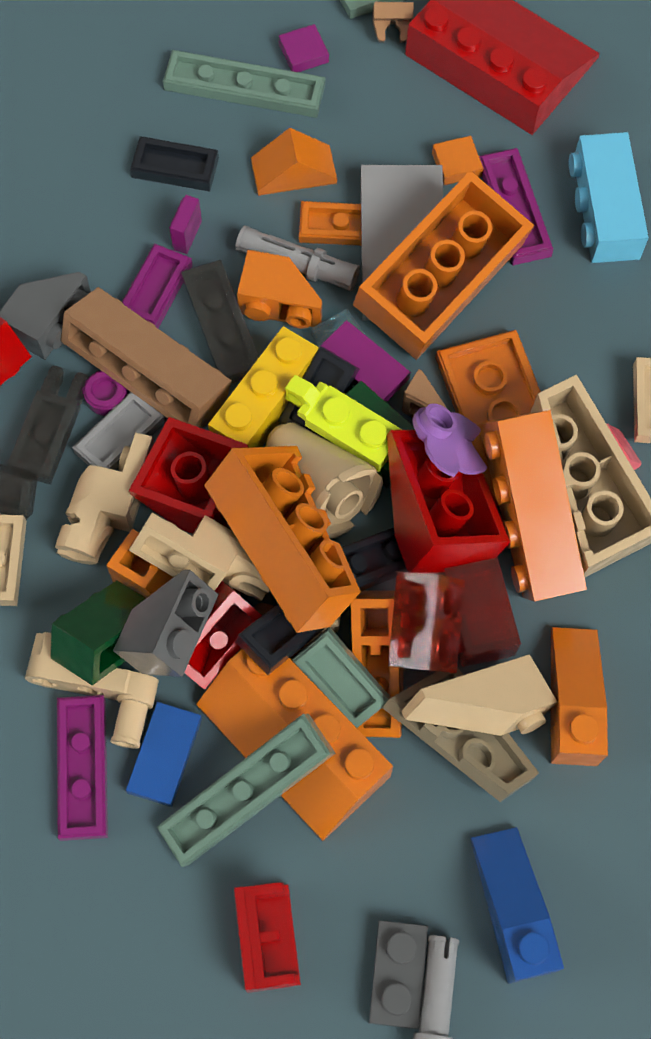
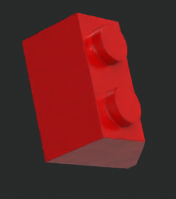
(176, 473)

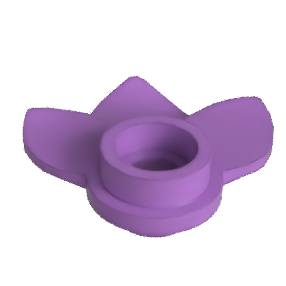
(448, 440)

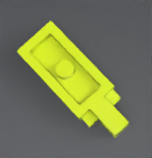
(341, 420)

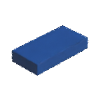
(164, 754)

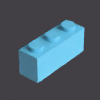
(608, 198)

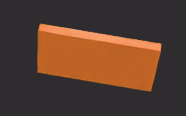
(489, 382)

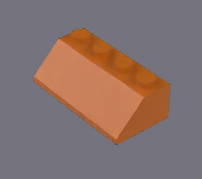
(257, 706)

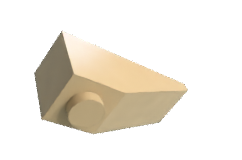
(487, 700)

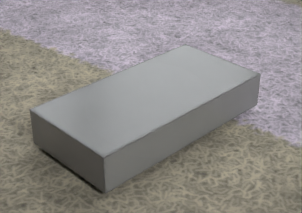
(106, 440)

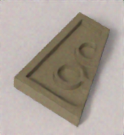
(487, 759)

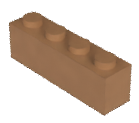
(144, 359)

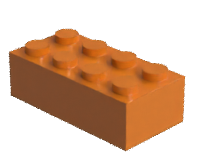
(442, 264)

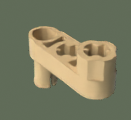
(130, 688)

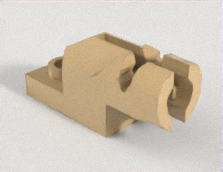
(102, 504)
(209, 553)

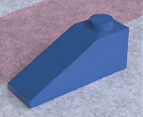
(516, 907)

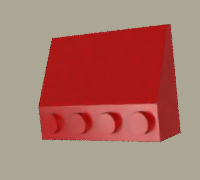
(499, 56)

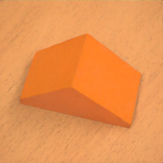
(293, 163)

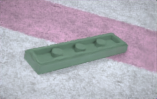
(244, 83)
(245, 790)

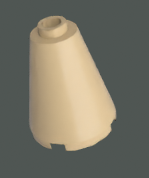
(340, 478)

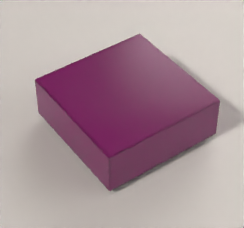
(303, 48)
(185, 224)

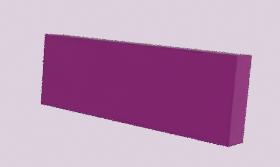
(508, 178)
(82, 768)

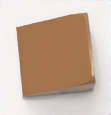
(419, 394)

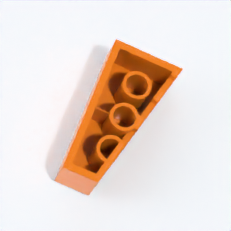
(534, 504)
(284, 533)

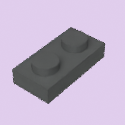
(398, 975)

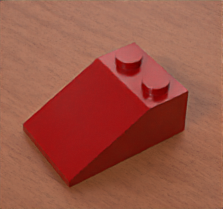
(439, 516)

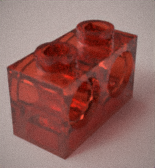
(426, 622)

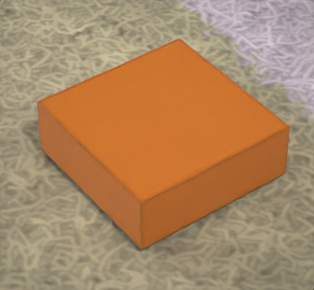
(457, 159)

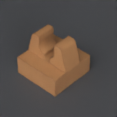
(392, 13)

